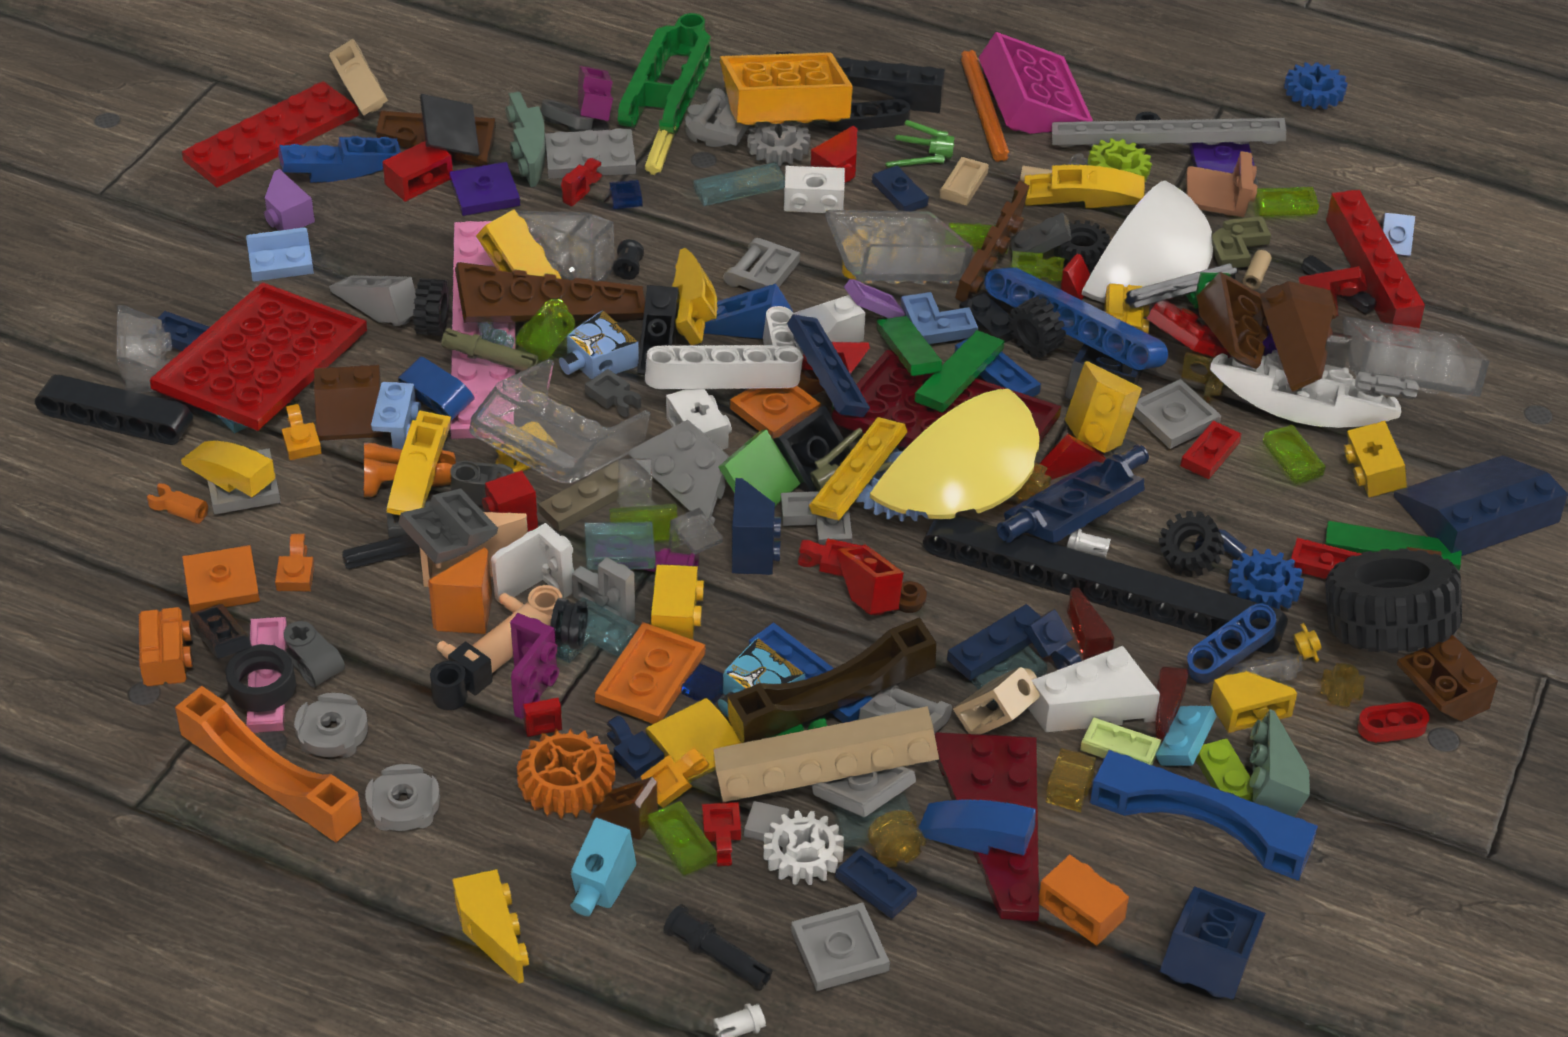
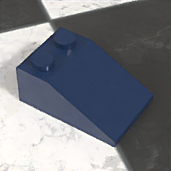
(1212, 943)

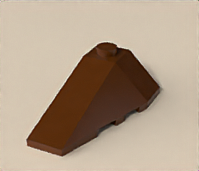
(1300, 329)

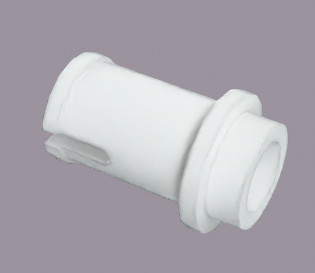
(1089, 543)
(740, 1022)

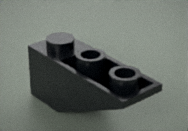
(658, 321)

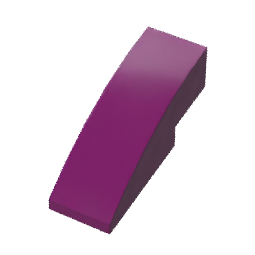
(594, 93)

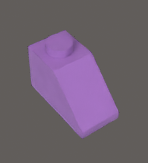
(287, 204)

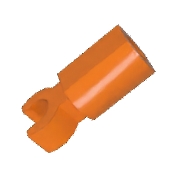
(178, 504)

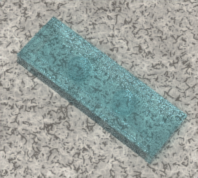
(739, 184)

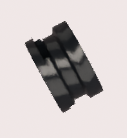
(569, 623)

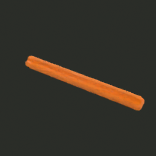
(984, 106)

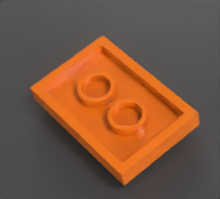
(650, 673)

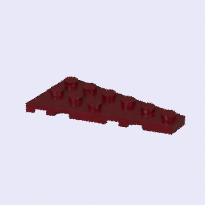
(1004, 772)

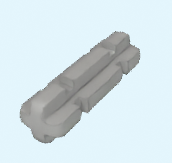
(1386, 385)

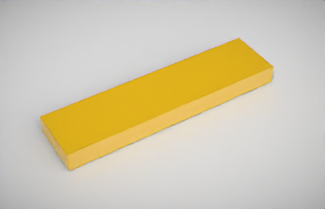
(858, 468)

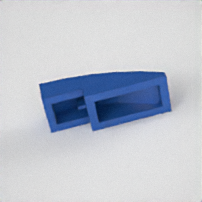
(979, 825)

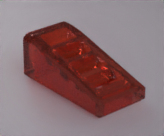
(1089, 628)
(1172, 688)

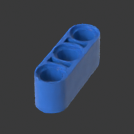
(437, 388)
(1237, 628)

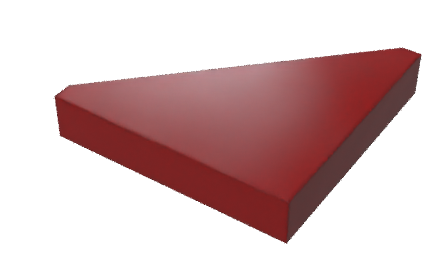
(1069, 457)

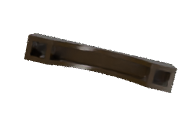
(773, 708)

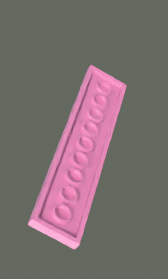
(478, 374)

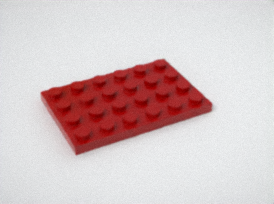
(258, 355)

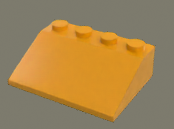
(786, 88)

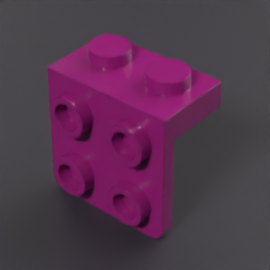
(533, 660)

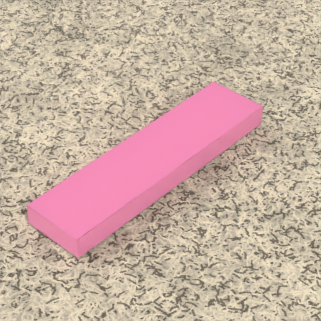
(268, 632)

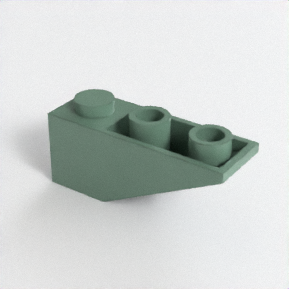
(1279, 772)

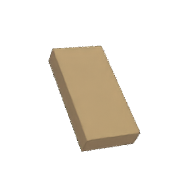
(964, 181)

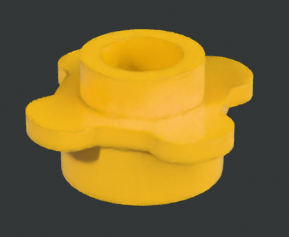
(1307, 643)

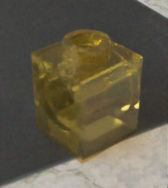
(1070, 780)

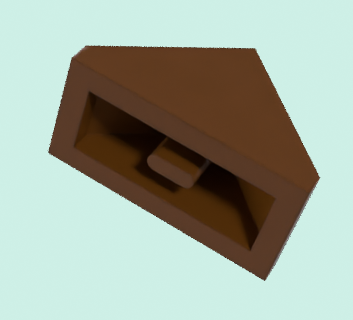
(630, 806)

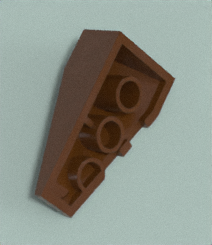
(1235, 318)

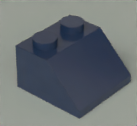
(754, 531)

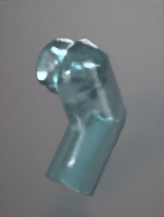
(493, 335)

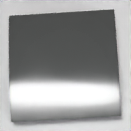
(448, 526)

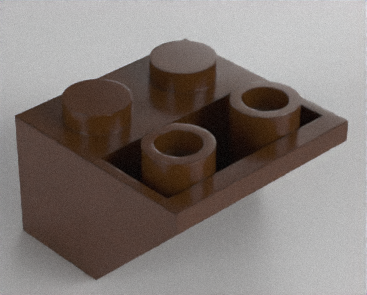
(1451, 678)

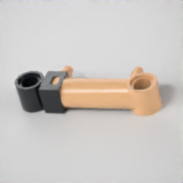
(472, 665)

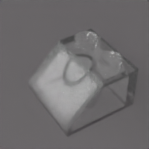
(140, 348)

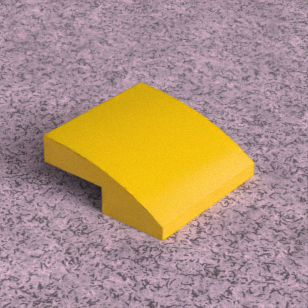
(694, 727)

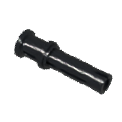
(704, 939)

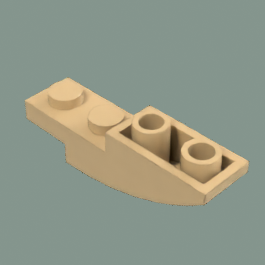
(358, 77)

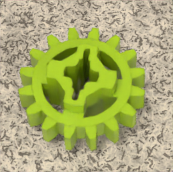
(1120, 156)

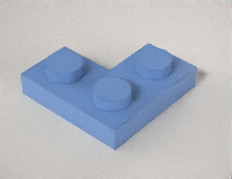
(937, 325)

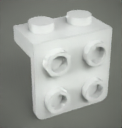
(534, 558)

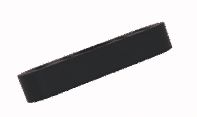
(888, 114)

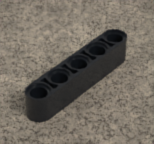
(114, 409)

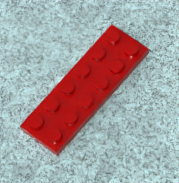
(258, 137)

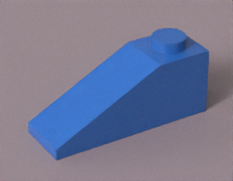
(745, 313)

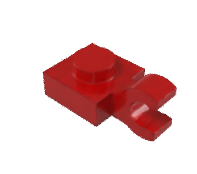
(825, 555)
(722, 825)

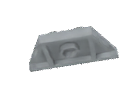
(686, 465)

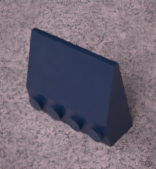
(1484, 504)

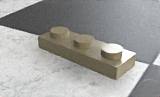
(581, 498)

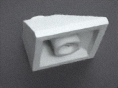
(839, 318)

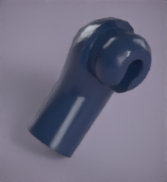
(1231, 546)

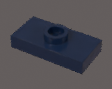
(900, 189)
(876, 883)

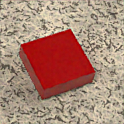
(542, 717)

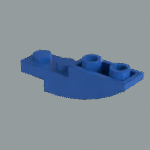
(348, 160)

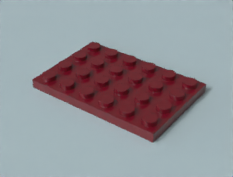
(891, 396)

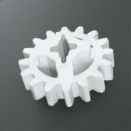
(803, 847)

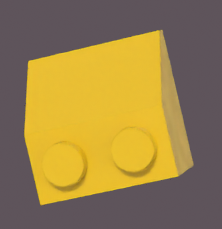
(1101, 408)

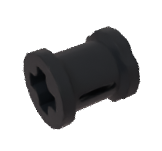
(631, 258)

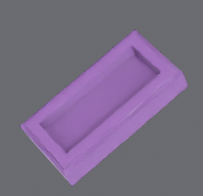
(873, 299)

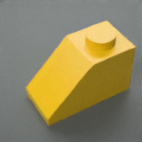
(1248, 697)

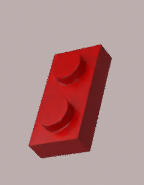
(1211, 449)
(1318, 558)

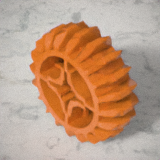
(557, 771)

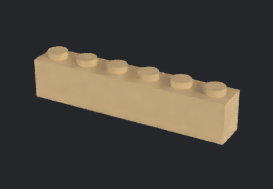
(825, 754)

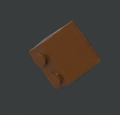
(346, 401)

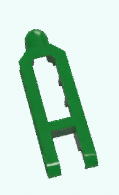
(684, 39)

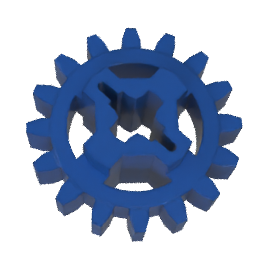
(1315, 85)
(1266, 579)

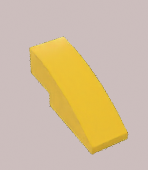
(231, 466)

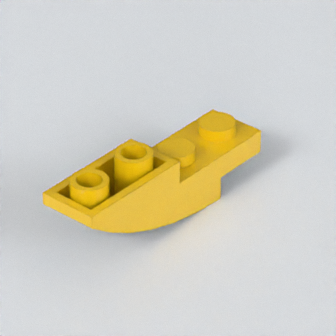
(1087, 183)
(696, 299)
(418, 462)

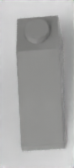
(380, 297)

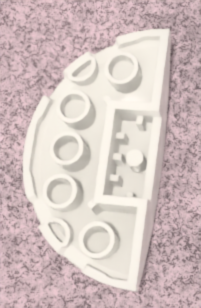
(1155, 243)
(1323, 403)

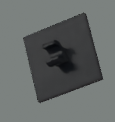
(449, 125)

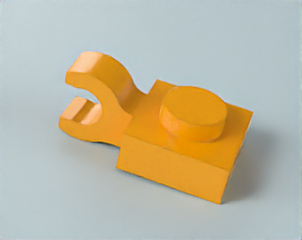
(300, 438)
(673, 775)

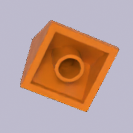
(462, 595)

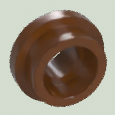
(912, 597)

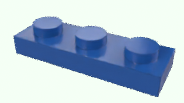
(1008, 374)

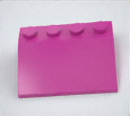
(1031, 85)

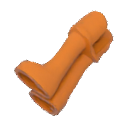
(382, 463)

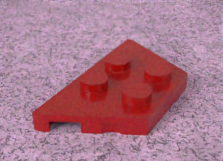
(1184, 327)

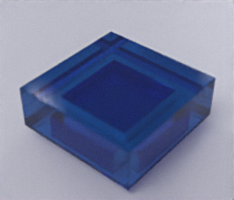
(626, 194)
(703, 684)

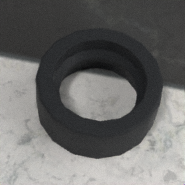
(266, 697)

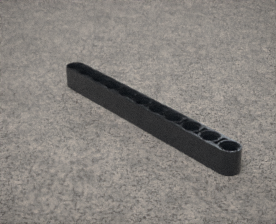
(1098, 578)

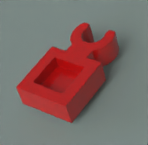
(577, 182)

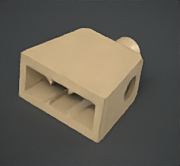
(1012, 692)

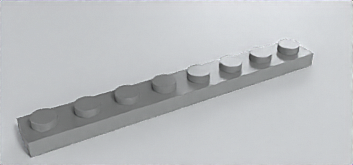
(1170, 131)

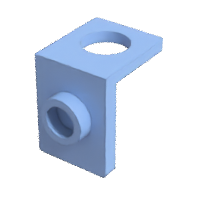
(1399, 232)

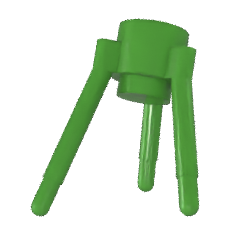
(940, 146)

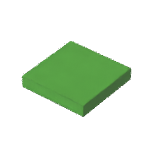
(761, 466)

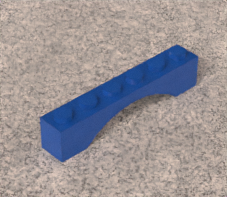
(1135, 787)

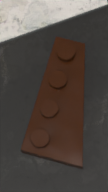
(409, 132)
(996, 242)

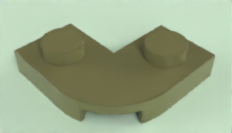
(1235, 236)

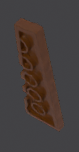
(517, 297)

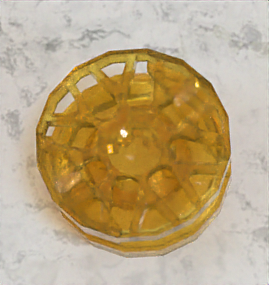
(896, 837)

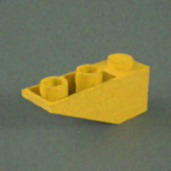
(487, 921)

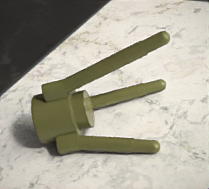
(825, 470)

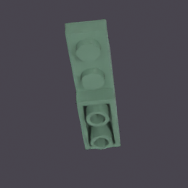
(528, 138)

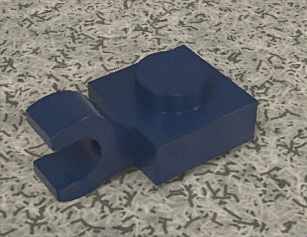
(1050, 638)
(633, 752)

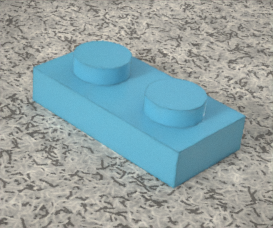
(1186, 736)

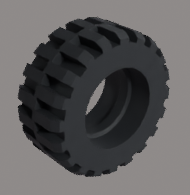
(1394, 600)

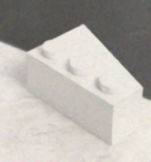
(1098, 687)

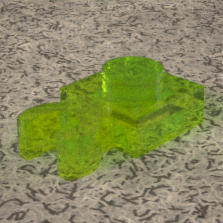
(1037, 266)

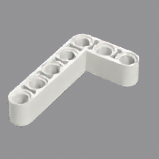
(731, 366)

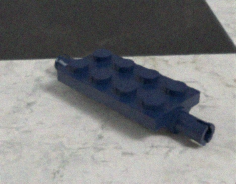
(1077, 498)

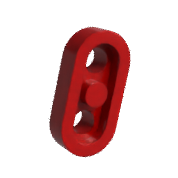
(1393, 722)

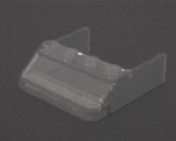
(548, 435)

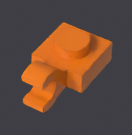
(296, 570)

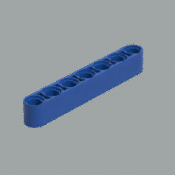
(1081, 319)

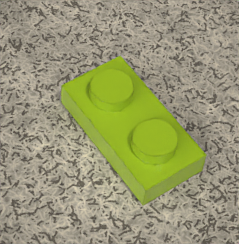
(1224, 769)

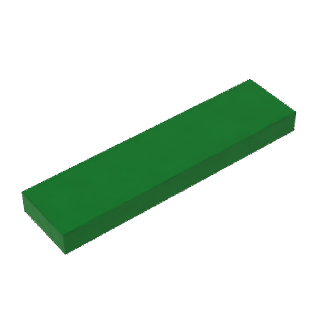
(909, 346)
(959, 371)
(1366, 539)

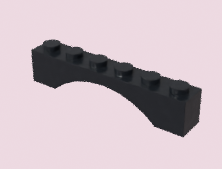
(915, 84)

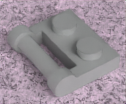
(725, 127)
(772, 268)
(896, 700)

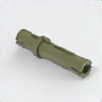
(477, 347)

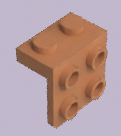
(1221, 190)

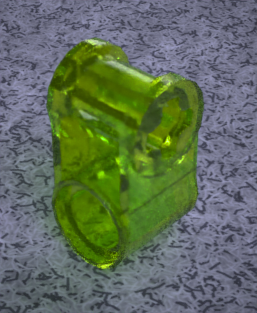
(546, 330)

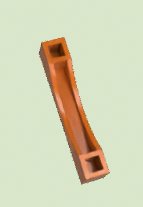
(312, 796)

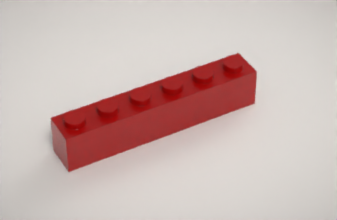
(1369, 248)

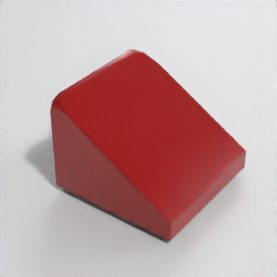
(1075, 277)

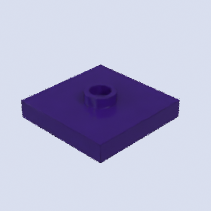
(1217, 157)
(484, 188)

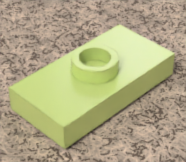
(1105, 736)

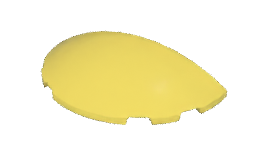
(964, 459)

